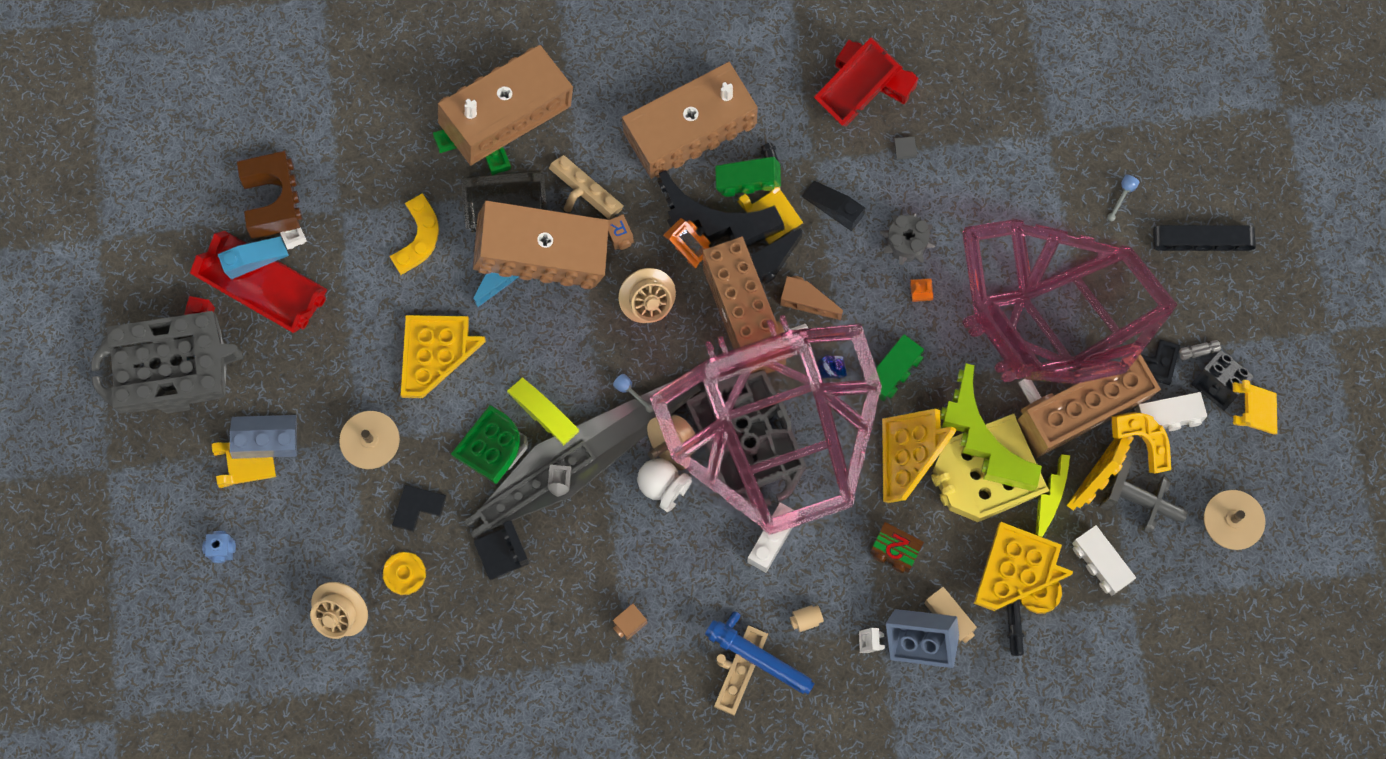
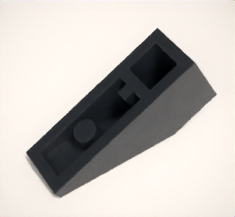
(835, 204)
(772, 257)

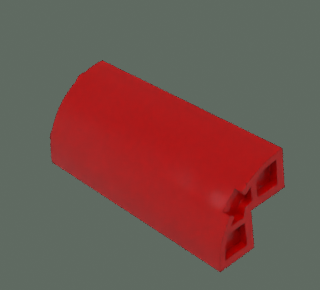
(269, 290)

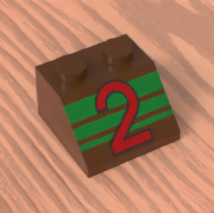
(896, 548)

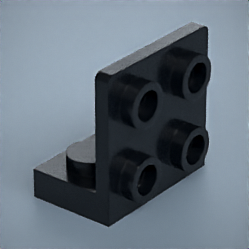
(1218, 379)
(501, 551)

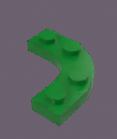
(496, 161)

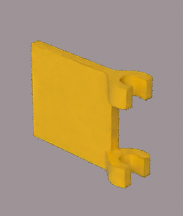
(786, 211)
(1259, 408)
(243, 469)

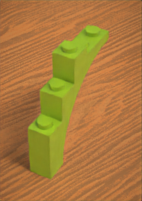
(1001, 464)

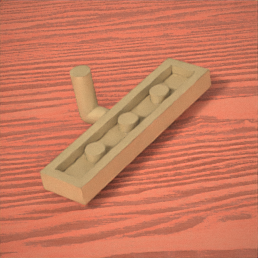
(585, 187)
(738, 675)

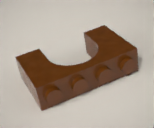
(281, 214)

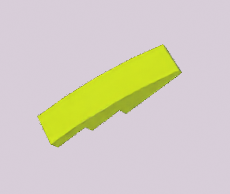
(543, 411)
(1049, 503)

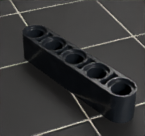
(1204, 238)

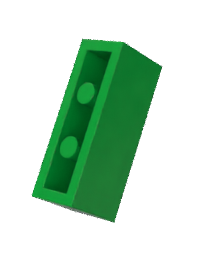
(748, 176)
(897, 364)

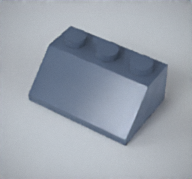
(263, 436)
(923, 638)

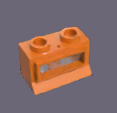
(687, 241)

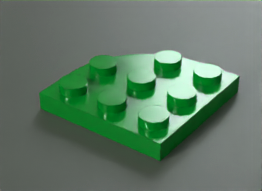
(489, 445)

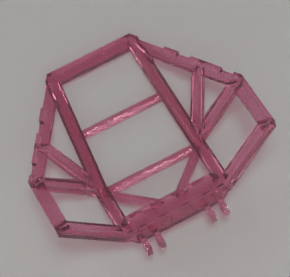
(1019, 354)
(742, 362)

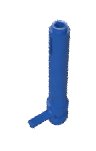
(729, 639)

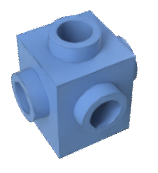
(221, 553)

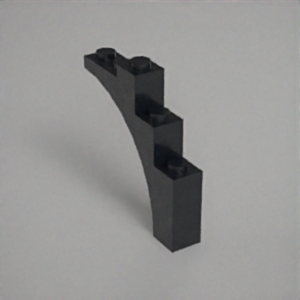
(716, 224)

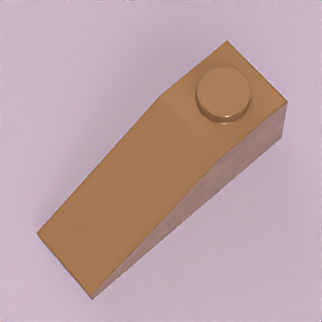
(805, 297)

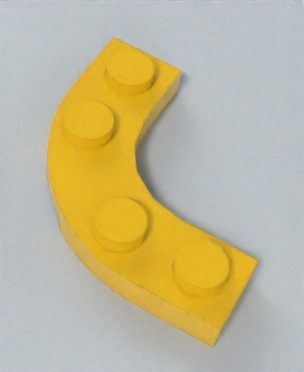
(425, 239)
(1152, 434)

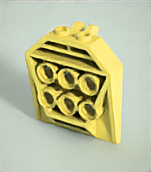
(962, 492)

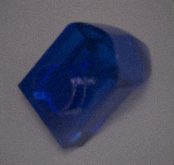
(832, 367)

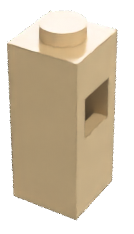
(944, 604)

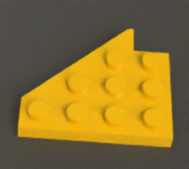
(433, 351)
(909, 450)
(1097, 479)
(1018, 567)

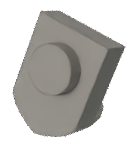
(559, 479)

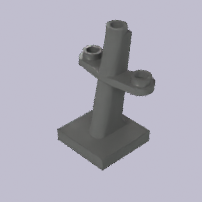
(1120, 488)

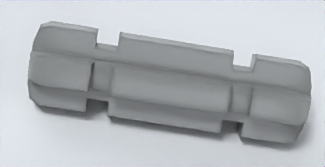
(1199, 350)

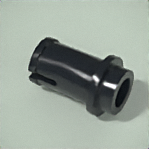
(768, 150)

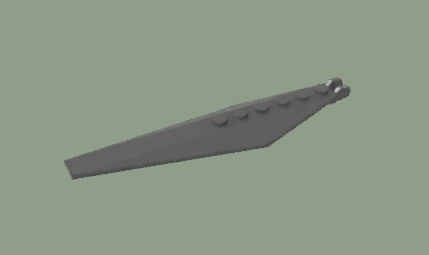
(588, 453)

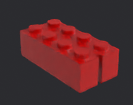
(858, 82)

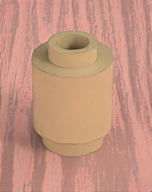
(806, 618)

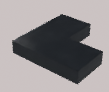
(1164, 363)
(415, 501)

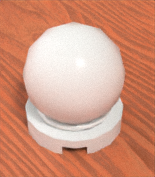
(660, 481)

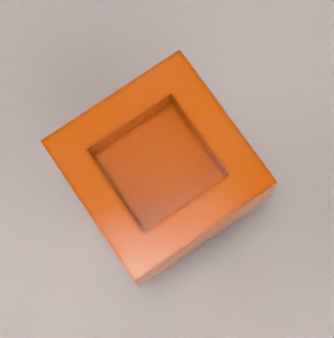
(921, 290)

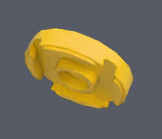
(399, 577)
(1043, 602)

